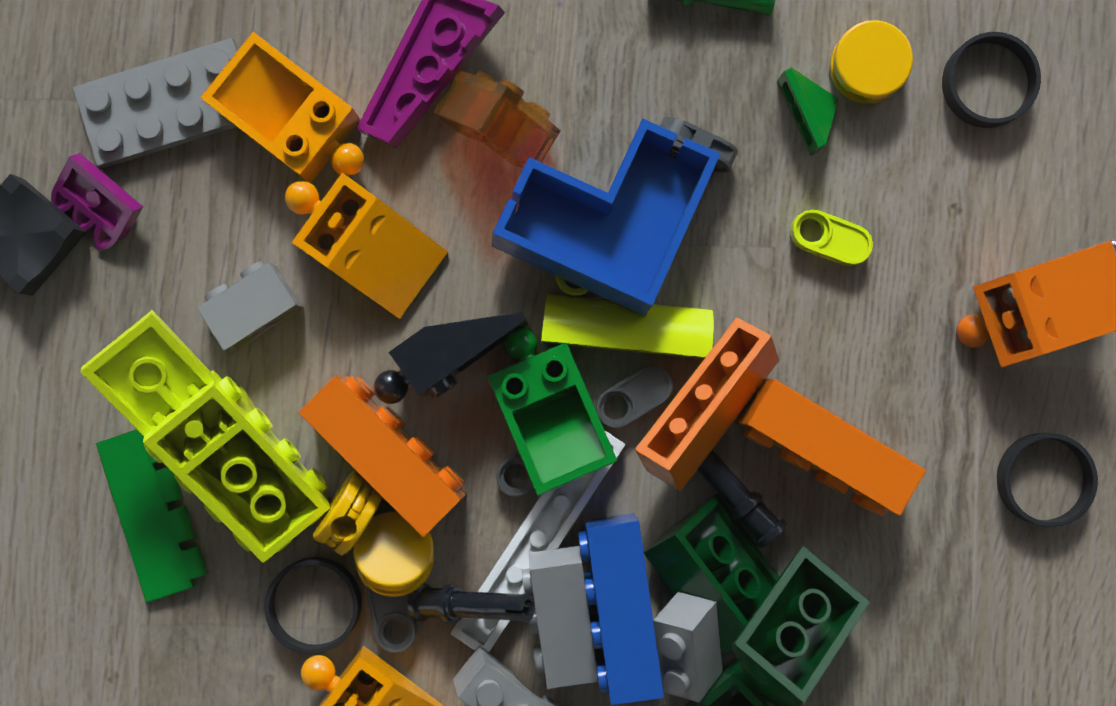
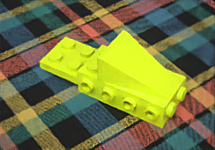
(209, 437)

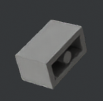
(249, 306)
(688, 646)

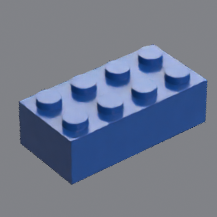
(623, 607)

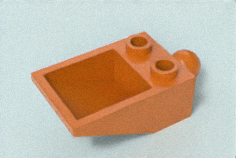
(1056, 303)

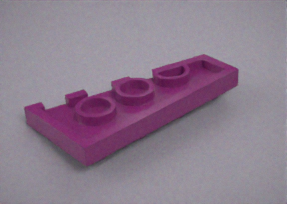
(425, 62)

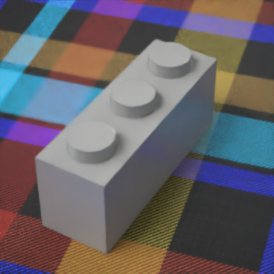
(560, 617)

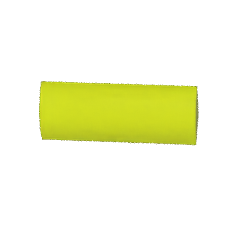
(615, 327)

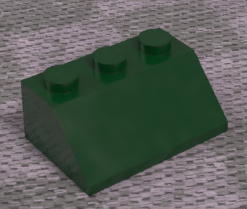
(715, 561)
(797, 630)

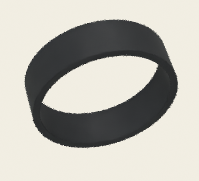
(1028, 60)
(1089, 488)
(274, 625)

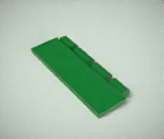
(148, 523)

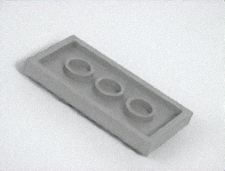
(153, 105)

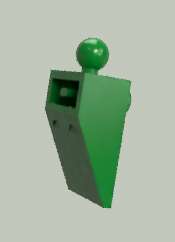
(551, 416)

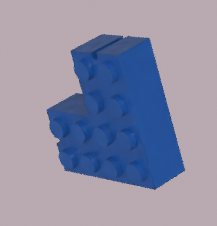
(616, 239)

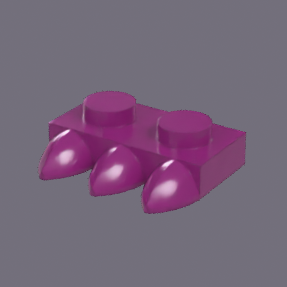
(95, 201)

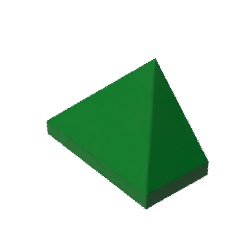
(810, 107)

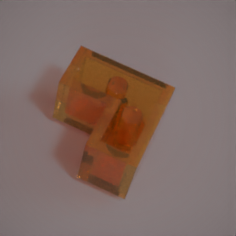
(497, 117)

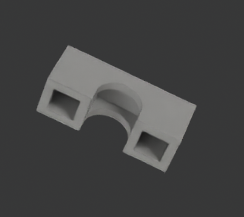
(492, 683)

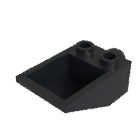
(441, 352)

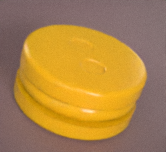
(871, 62)
(348, 514)
(393, 556)

